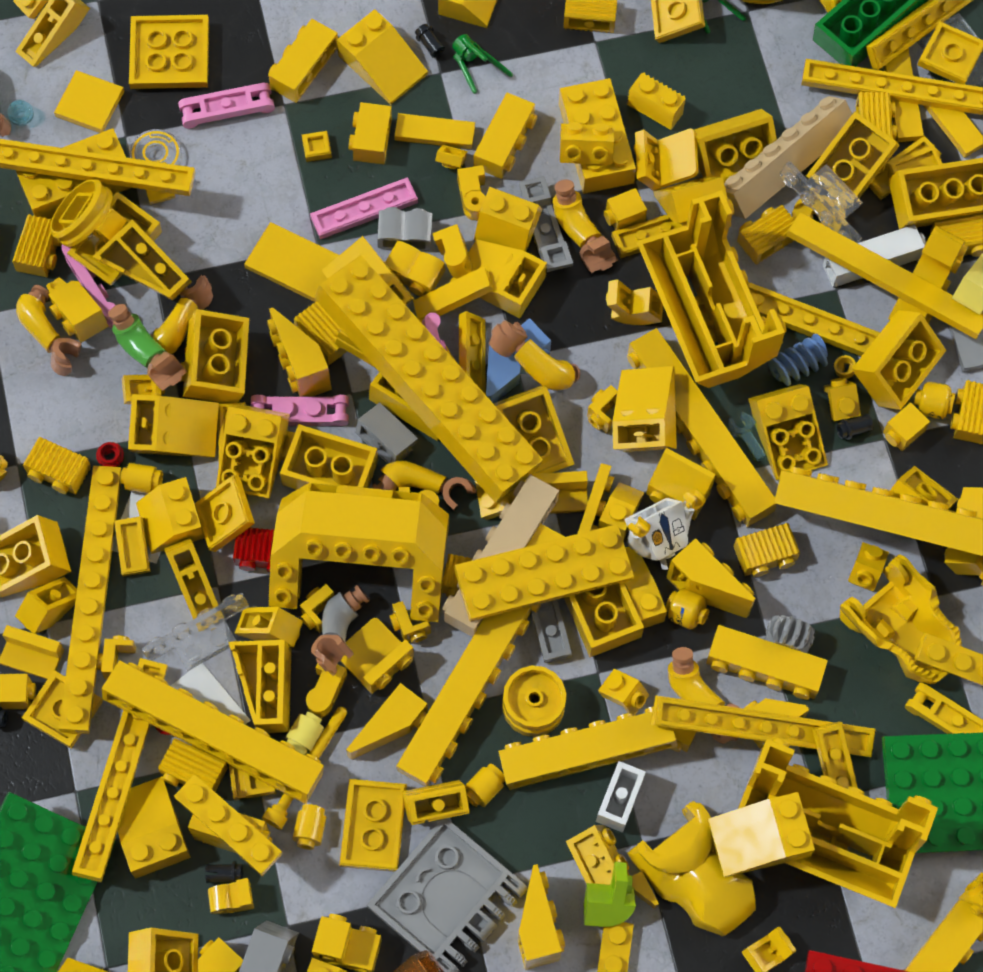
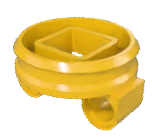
(86, 212)

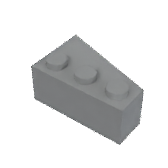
(269, 948)

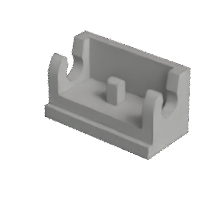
(386, 433)

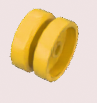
(536, 684)

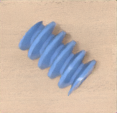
(799, 359)

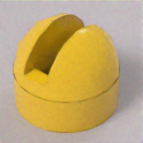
(839, 366)

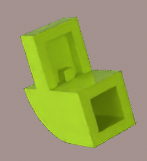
(610, 903)

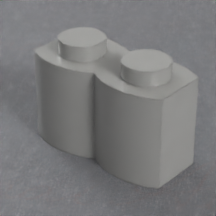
(409, 227)

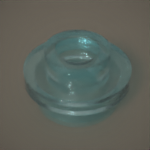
(17, 107)

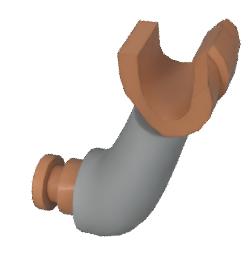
(336, 618)

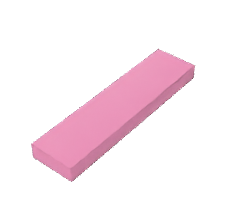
(363, 208)

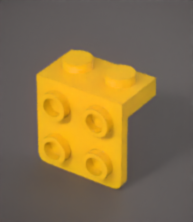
(667, 159)
(376, 655)

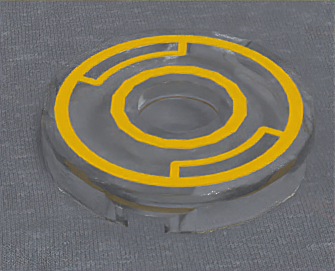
(157, 140)

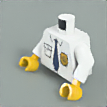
(663, 527)

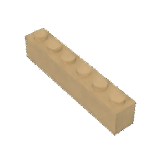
(799, 144)
(518, 524)

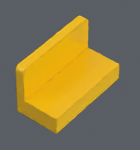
(571, 488)
(30, 652)

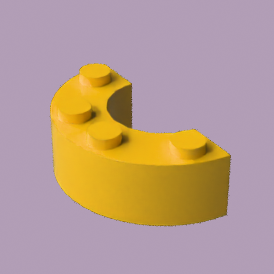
(939, 258)

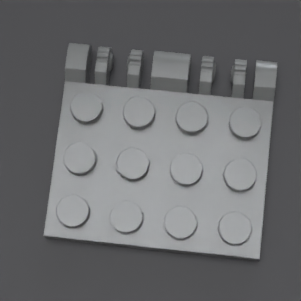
(443, 893)

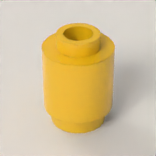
(141, 477)
(484, 785)
(309, 826)

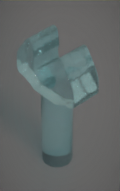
(746, 434)

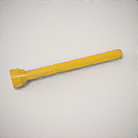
(277, 813)

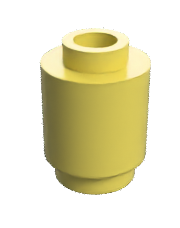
(305, 732)

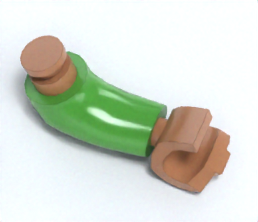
(140, 345)

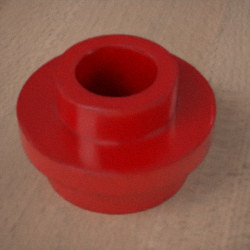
(107, 448)

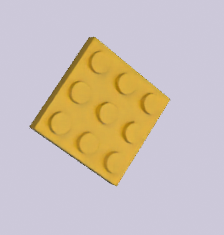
(169, 51)

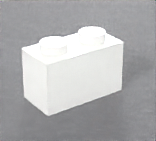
(620, 796)

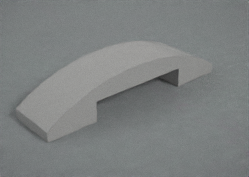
(547, 231)

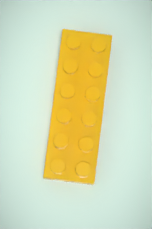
(543, 572)

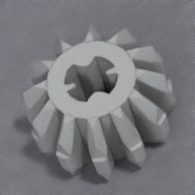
(790, 633)

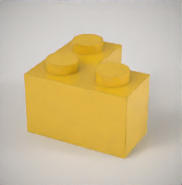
(344, 946)

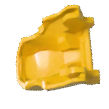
(900, 616)
(689, 873)

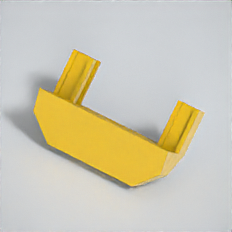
(723, 304)
(360, 529)
(843, 820)

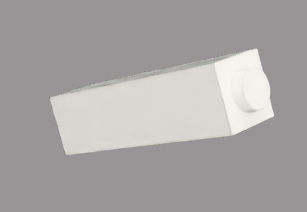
(897, 246)

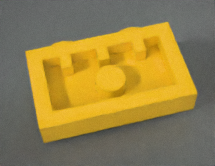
(595, 854)

